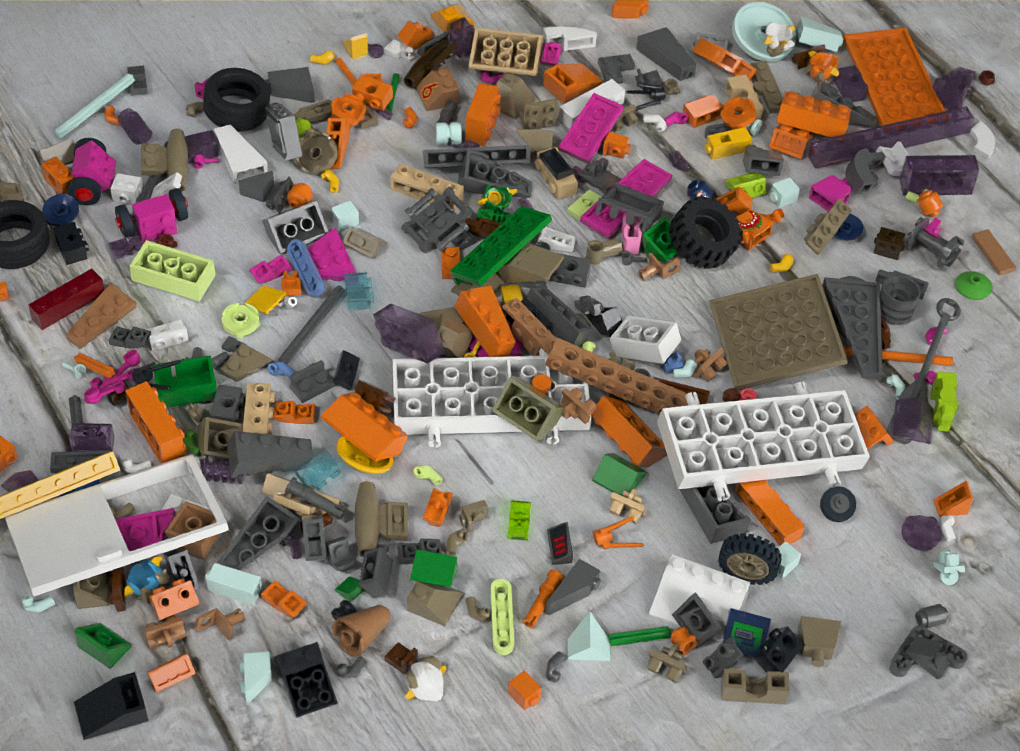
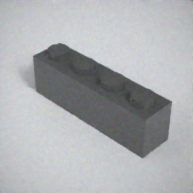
(562, 319)

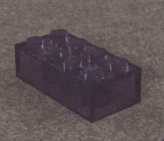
(939, 173)
(409, 333)

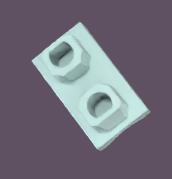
(948, 564)

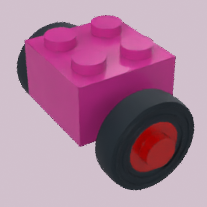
(92, 171)
(153, 216)

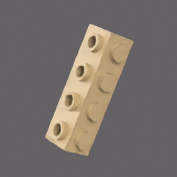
(417, 183)
(258, 408)

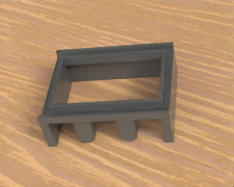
(283, 131)
(633, 202)

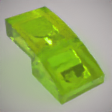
(519, 520)

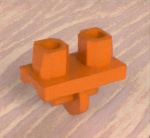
(437, 507)

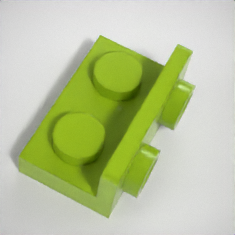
(752, 183)

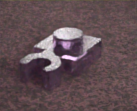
(123, 248)

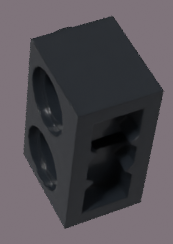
(778, 650)

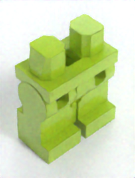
(945, 395)

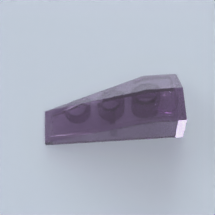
(953, 88)

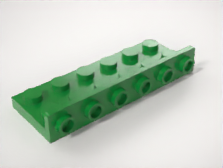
(500, 246)

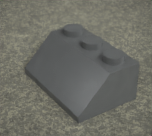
(299, 223)

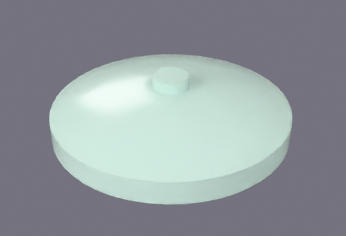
(750, 29)

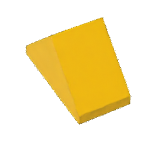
(357, 46)

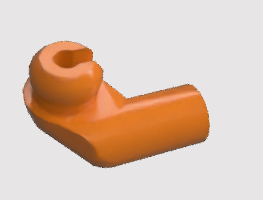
(110, 116)
(411, 118)

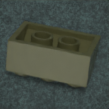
(528, 408)

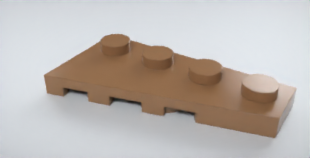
(102, 314)

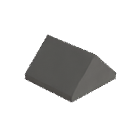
(697, 619)

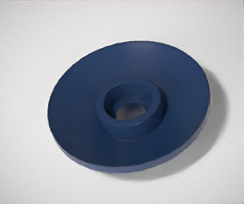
(58, 204)
(850, 229)

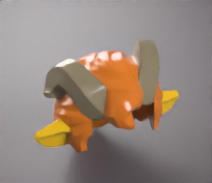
(822, 66)

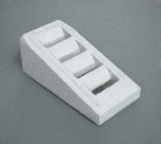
(552, 236)

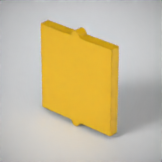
(266, 299)

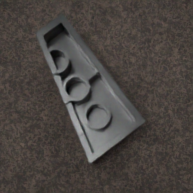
(267, 453)

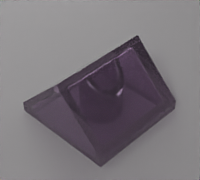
(913, 419)

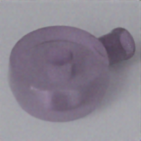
(375, 50)

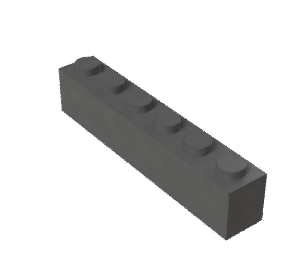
(497, 154)

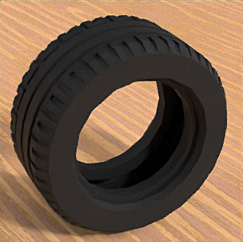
(240, 83)
(31, 247)

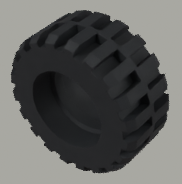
(714, 218)

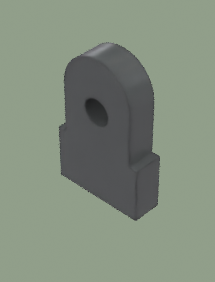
(231, 344)

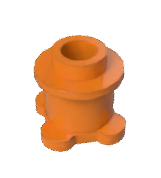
(683, 640)

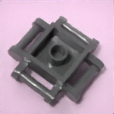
(437, 220)

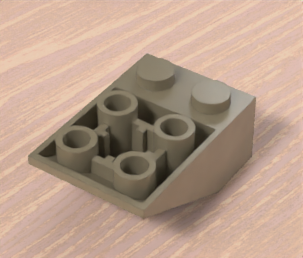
(530, 265)

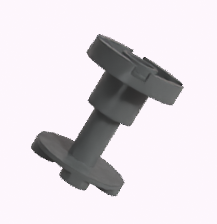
(945, 250)

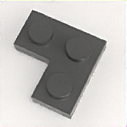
(613, 66)

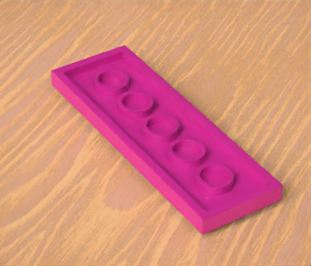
(644, 178)

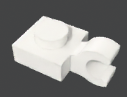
(397, 49)

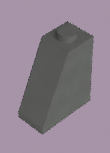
(291, 84)

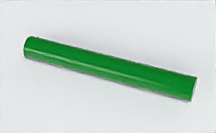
(394, 83)

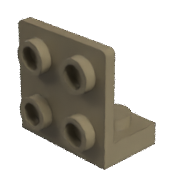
(539, 114)

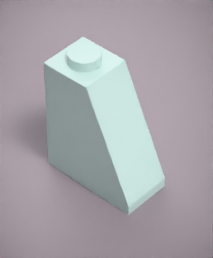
(817, 34)

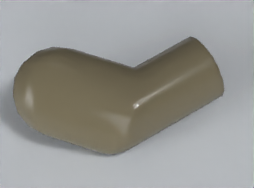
(479, 614)

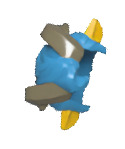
(145, 578)

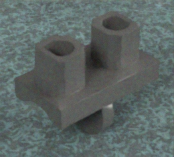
(723, 657)

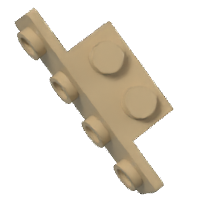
(276, 487)

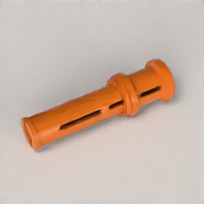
(546, 590)

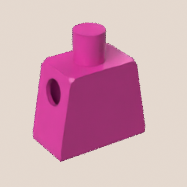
(829, 190)

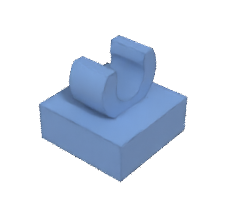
(673, 362)

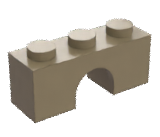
(769, 689)

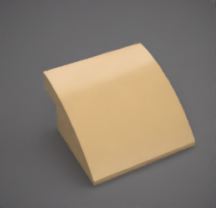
(506, 51)

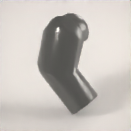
(553, 662)

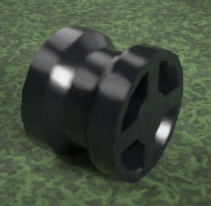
(344, 609)

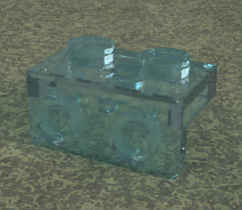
(319, 470)

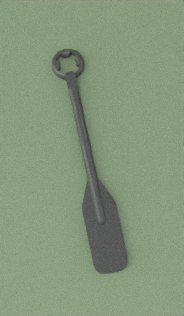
(917, 388)

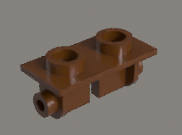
(803, 58)

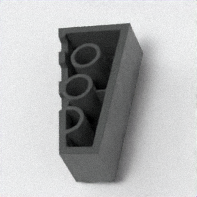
(715, 517)

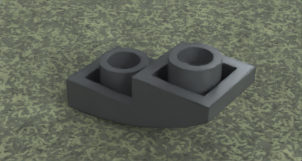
(129, 338)
(407, 551)

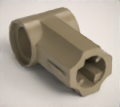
(598, 250)

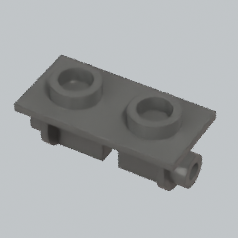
(279, 199)

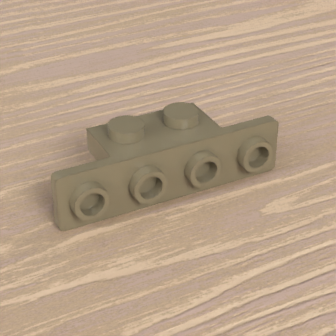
(826, 226)

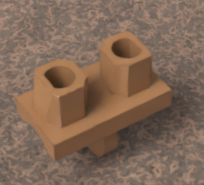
(705, 371)
(575, 407)
(165, 632)

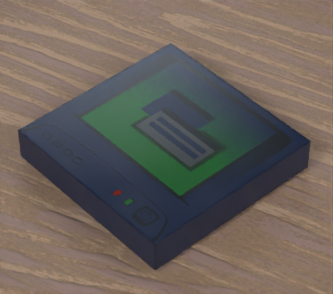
(747, 630)

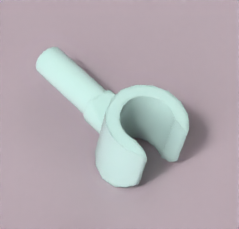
(79, 367)

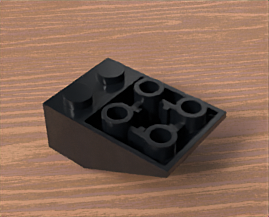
(305, 679)
(111, 707)

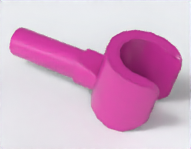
(200, 160)

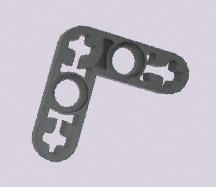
(947, 645)

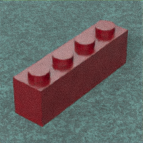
(66, 299)

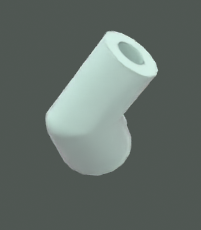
(687, 371)
(895, 380)
(37, 606)

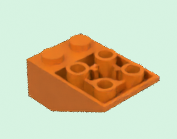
(570, 81)

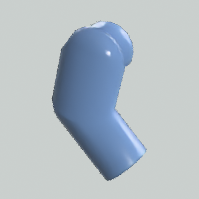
(280, 368)

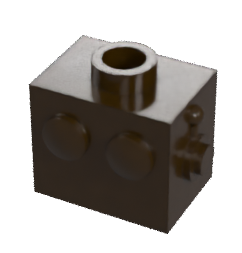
(889, 243)

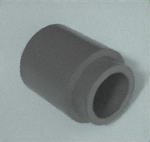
(931, 616)

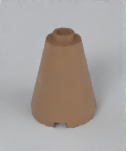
(360, 628)

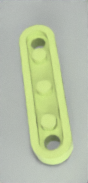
(502, 617)

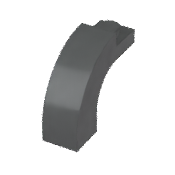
(858, 171)

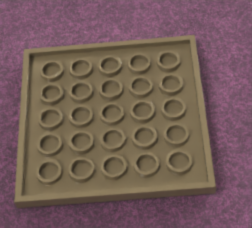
(777, 332)

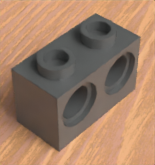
(314, 537)

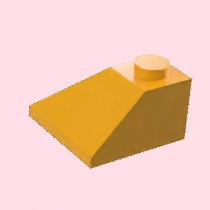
(448, 15)

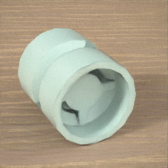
(448, 133)

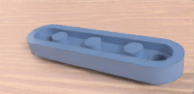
(305, 267)

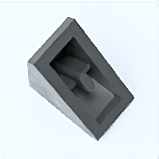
(257, 186)

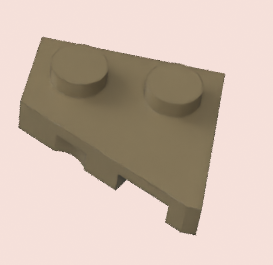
(244, 362)

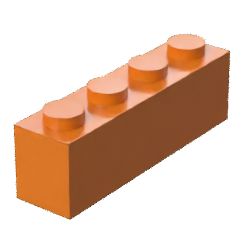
(770, 511)

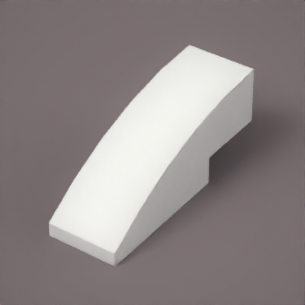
(570, 37)

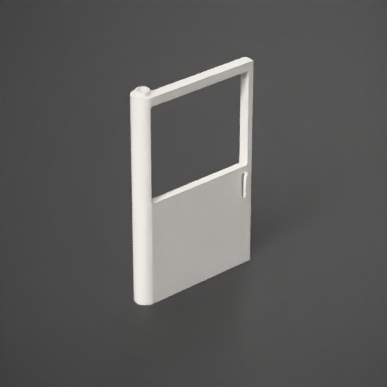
(79, 536)

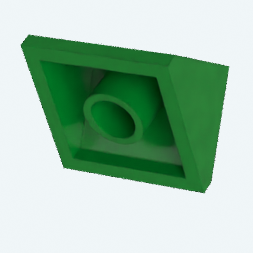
(657, 241)
(618, 474)
(434, 568)
(101, 643)

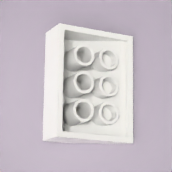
(714, 588)

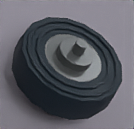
(838, 504)

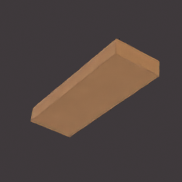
(993, 252)

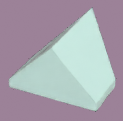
(588, 641)

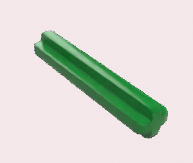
(639, 635)

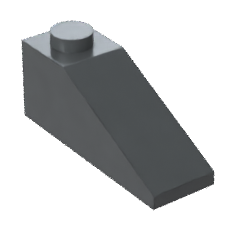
(574, 587)

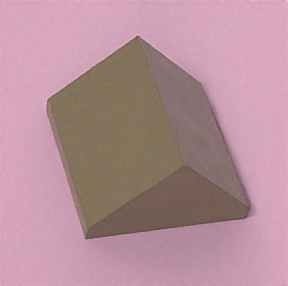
(93, 591)

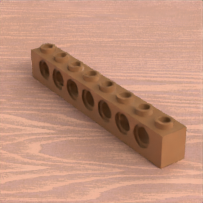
(613, 377)

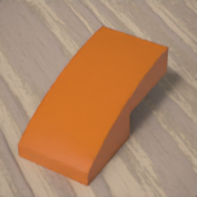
(283, 600)

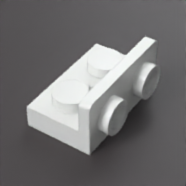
(167, 335)

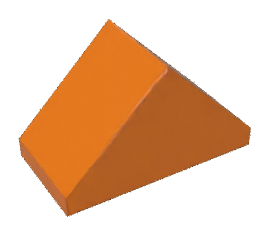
(955, 501)

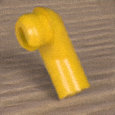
(324, 58)
(334, 180)
(784, 265)

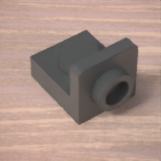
(650, 78)
(339, 554)

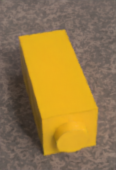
(727, 143)

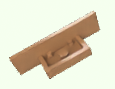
(528, 328)

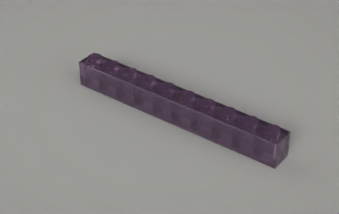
(908, 132)

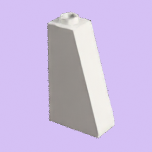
(238, 154)

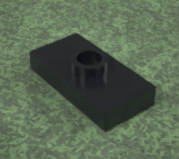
(556, 164)
(346, 370)

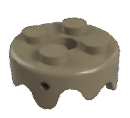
(314, 141)

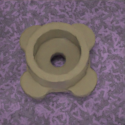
(671, 86)
(195, 412)

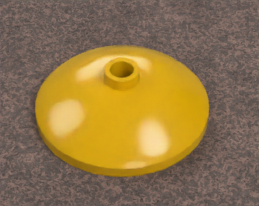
(360, 461)

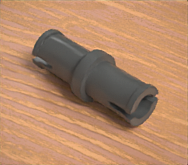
(447, 113)

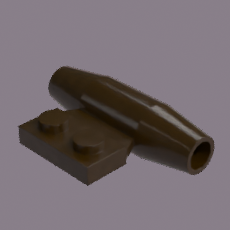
(430, 60)

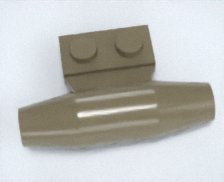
(173, 159)
(374, 519)

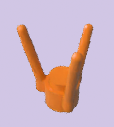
(604, 535)

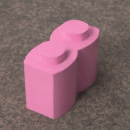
(631, 235)

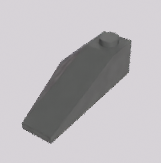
(858, 114)
(479, 171)
(261, 532)

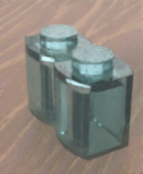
(357, 291)

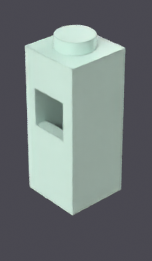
(233, 583)

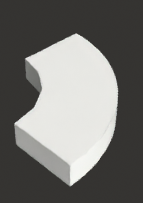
(984, 140)

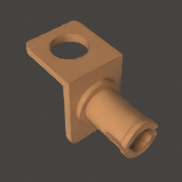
(656, 267)
(222, 622)

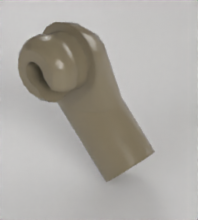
(191, 108)
(124, 512)
(455, 540)

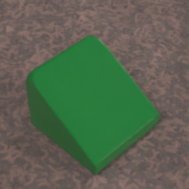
(349, 588)

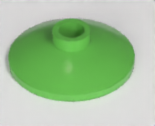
(973, 285)

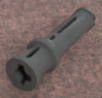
(307, 494)

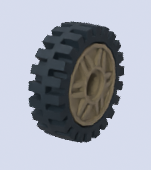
(750, 558)

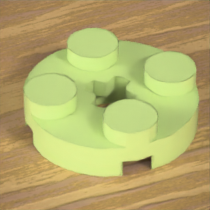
(240, 328)

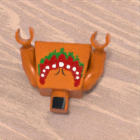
(756, 226)

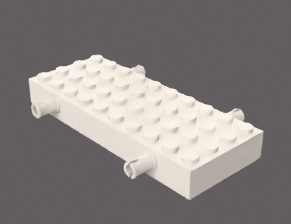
(461, 393)
(762, 439)

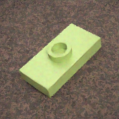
(584, 203)

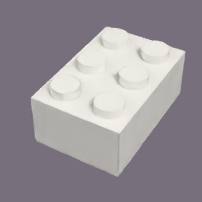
(645, 339)

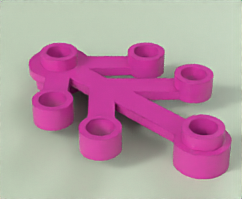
(99, 388)

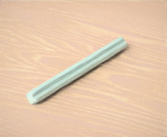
(94, 106)

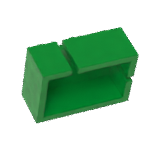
(192, 382)

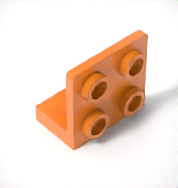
(790, 140)
(871, 428)

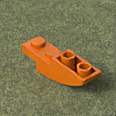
(723, 59)

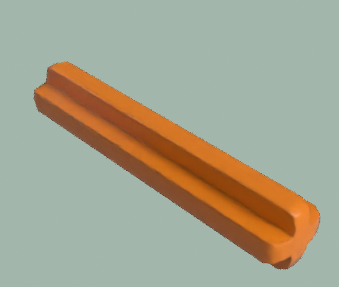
(95, 365)

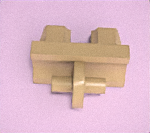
(635, 509)

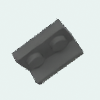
(310, 381)

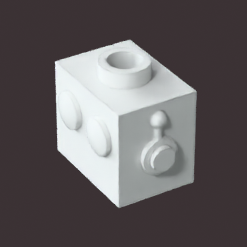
(126, 188)

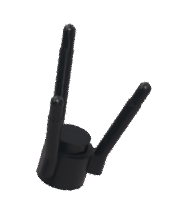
(656, 93)
(145, 374)

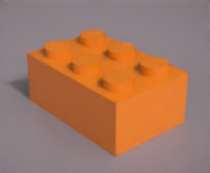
(482, 114)

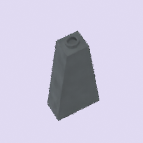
(667, 53)

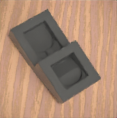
(140, 85)

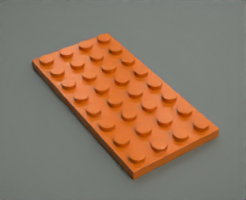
(894, 75)

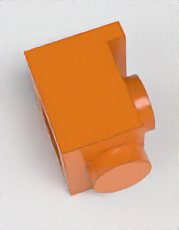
(616, 145)

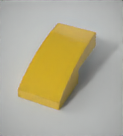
(510, 292)

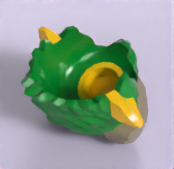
(496, 198)

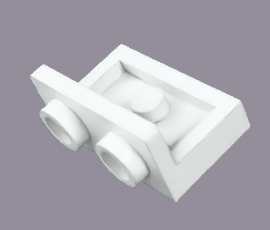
(894, 158)

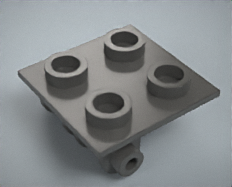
(598, 174)

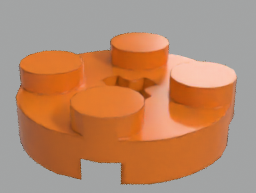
(351, 101)
(742, 120)

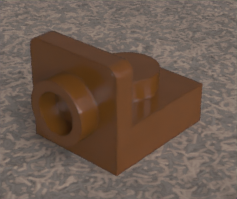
(402, 657)

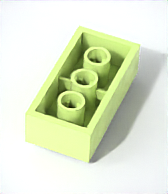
(172, 270)

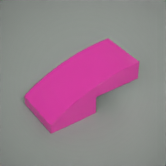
(269, 271)

